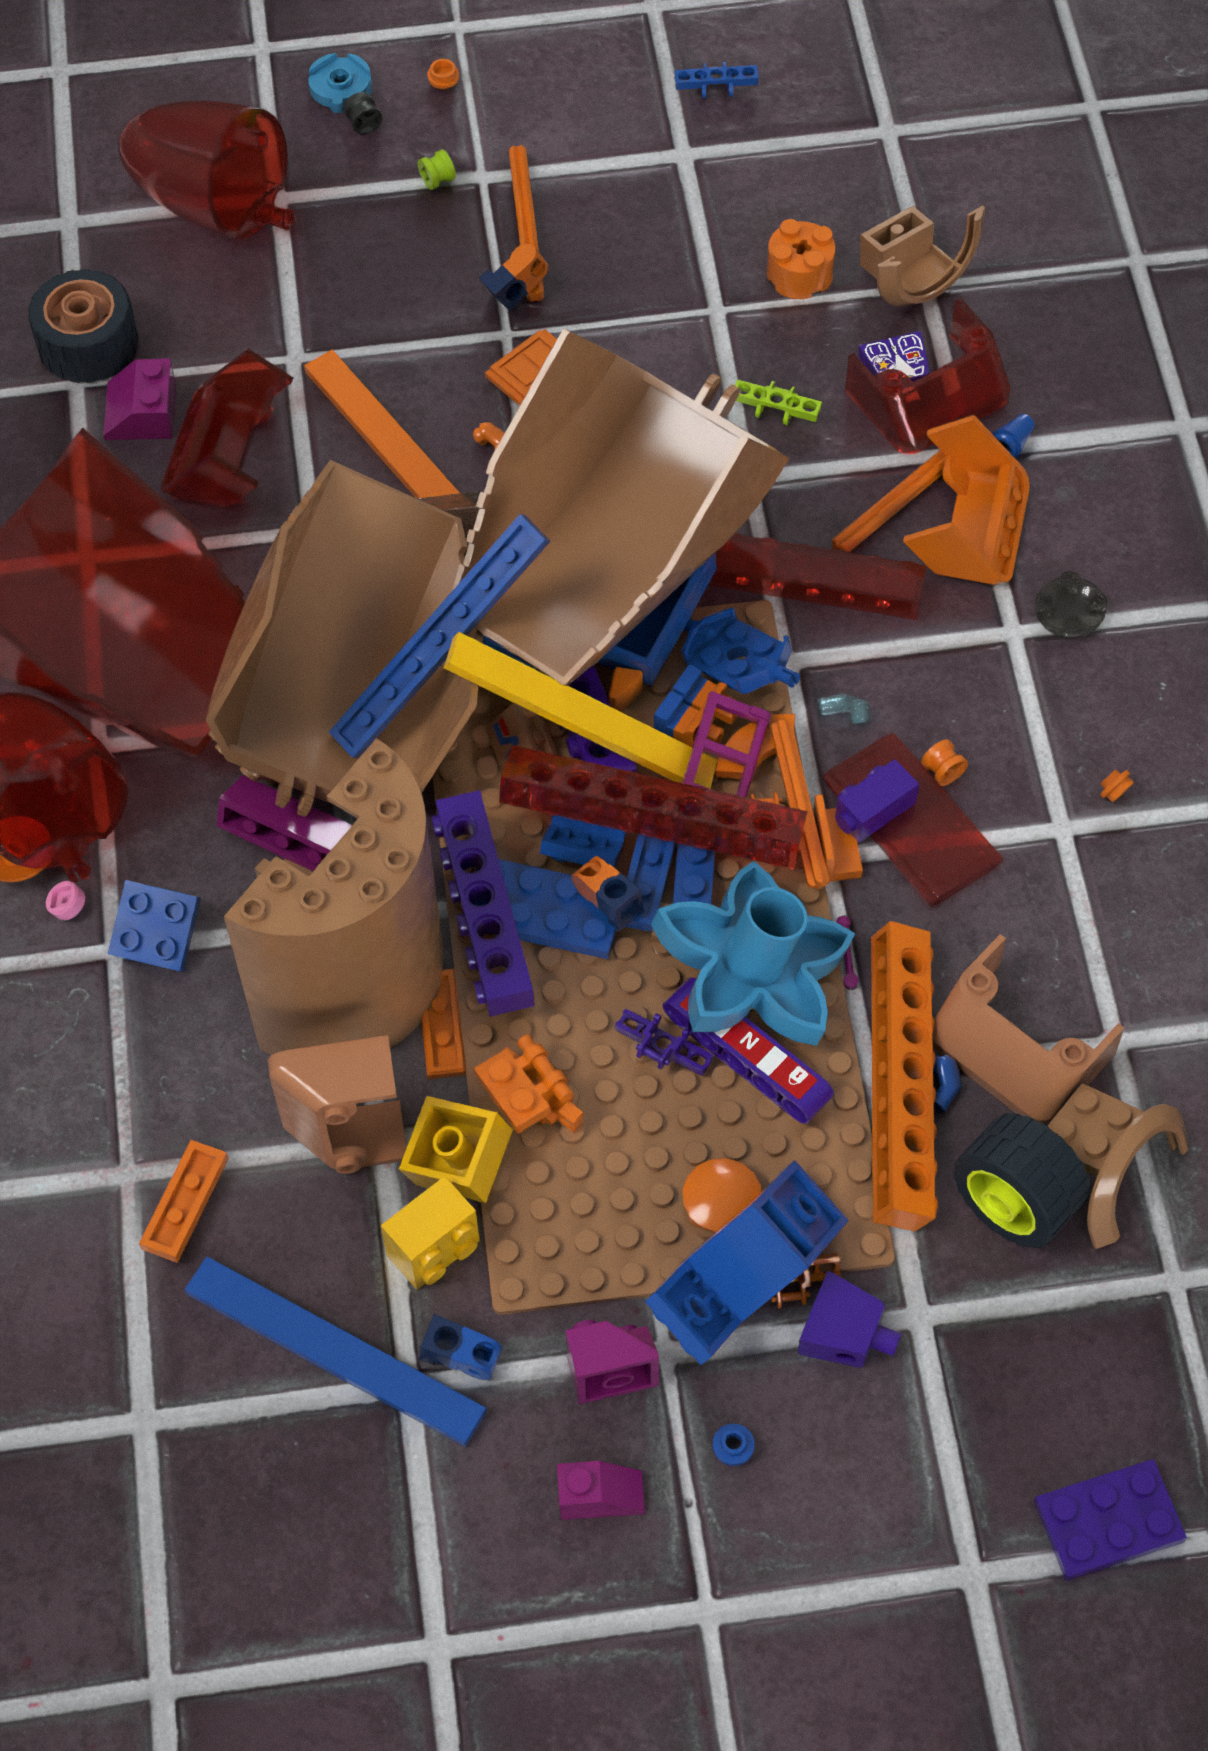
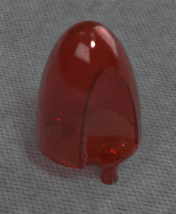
(210, 164)
(54, 786)

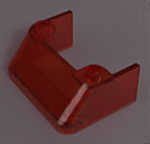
(959, 389)
(218, 429)

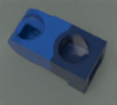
(459, 1348)

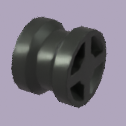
(363, 113)

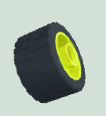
(1022, 1180)

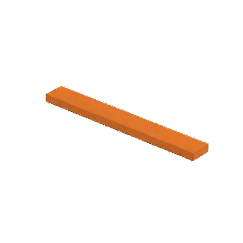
(378, 427)

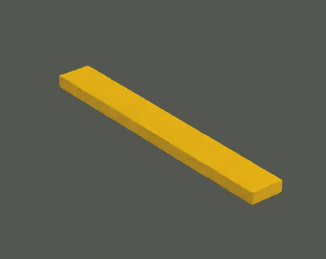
(574, 710)

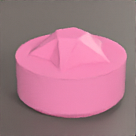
(65, 900)

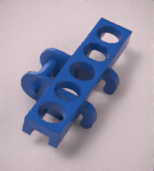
(727, 73)

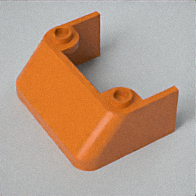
(987, 511)

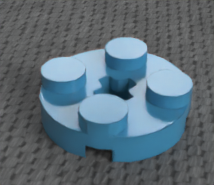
(327, 69)

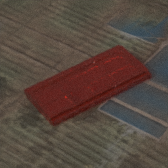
(931, 839)

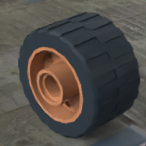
(83, 325)

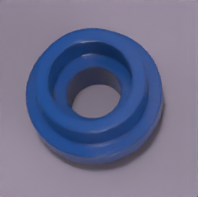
(729, 1456)

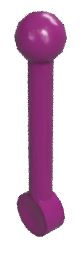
(850, 980)

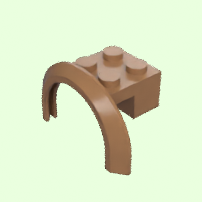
(907, 261)
(1106, 1139)

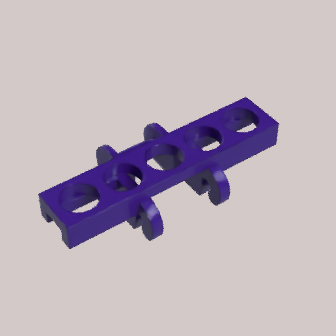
(650, 1049)

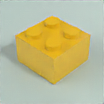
(457, 1144)
(431, 1233)

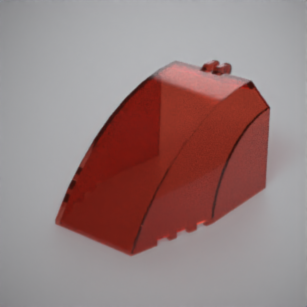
(114, 602)

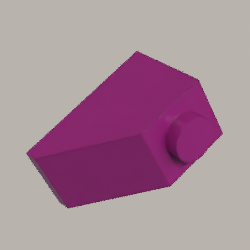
(599, 1490)

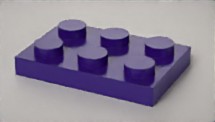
(1109, 1519)

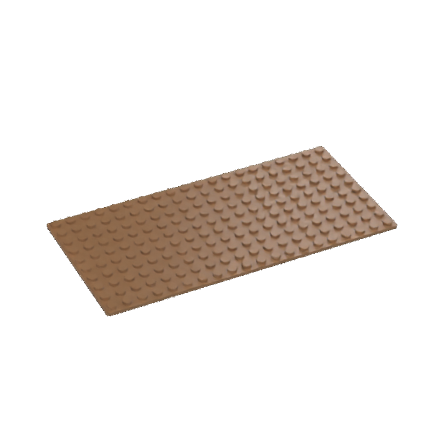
(604, 1205)

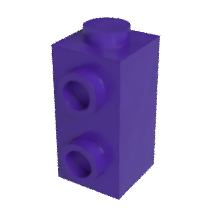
(876, 800)

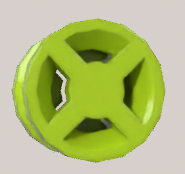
(436, 169)

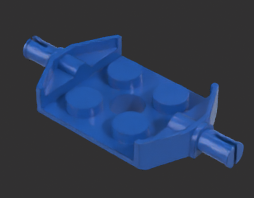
(722, 638)

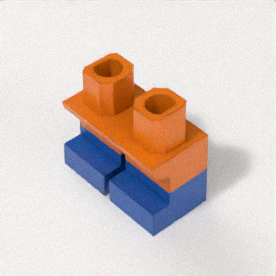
(684, 706)

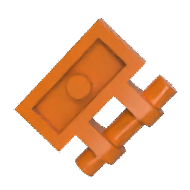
(513, 1090)

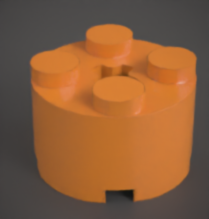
(801, 259)

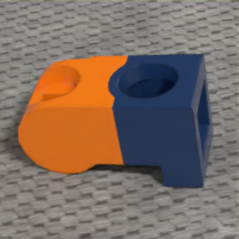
(516, 276)
(609, 892)

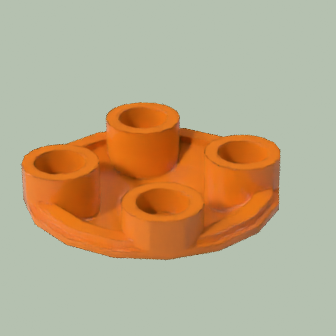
(718, 1192)

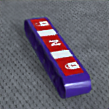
(758, 1060)

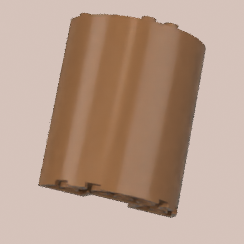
(359, 937)

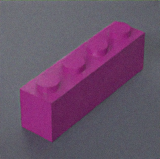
(251, 813)

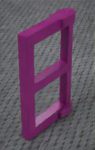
(702, 744)

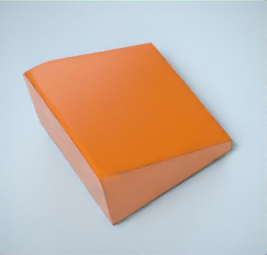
(625, 687)

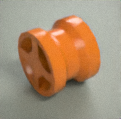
(944, 762)

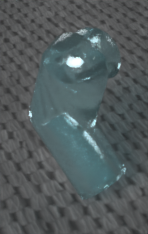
(845, 703)

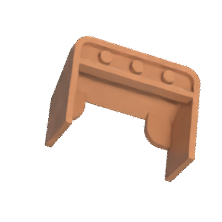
(1005, 1057)
(319, 1096)

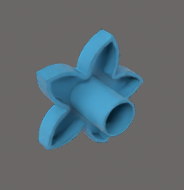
(756, 956)

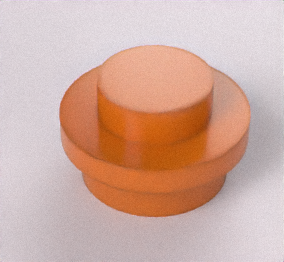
(443, 74)
(1116, 785)

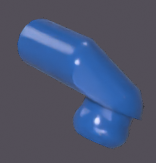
(949, 1082)

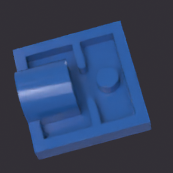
(154, 925)

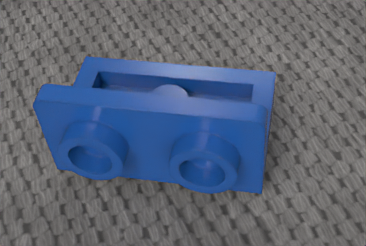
(581, 841)

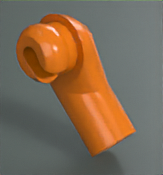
(488, 433)

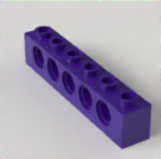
(512, 988)

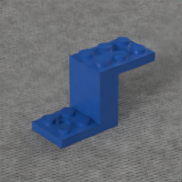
(746, 1262)

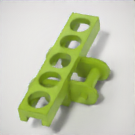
(788, 403)

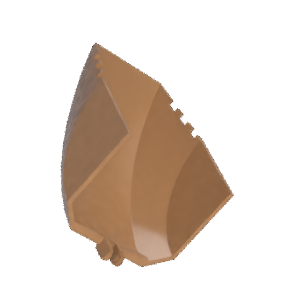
(625, 488)
(323, 620)

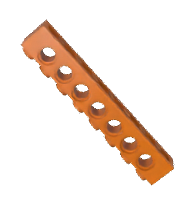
(902, 1077)

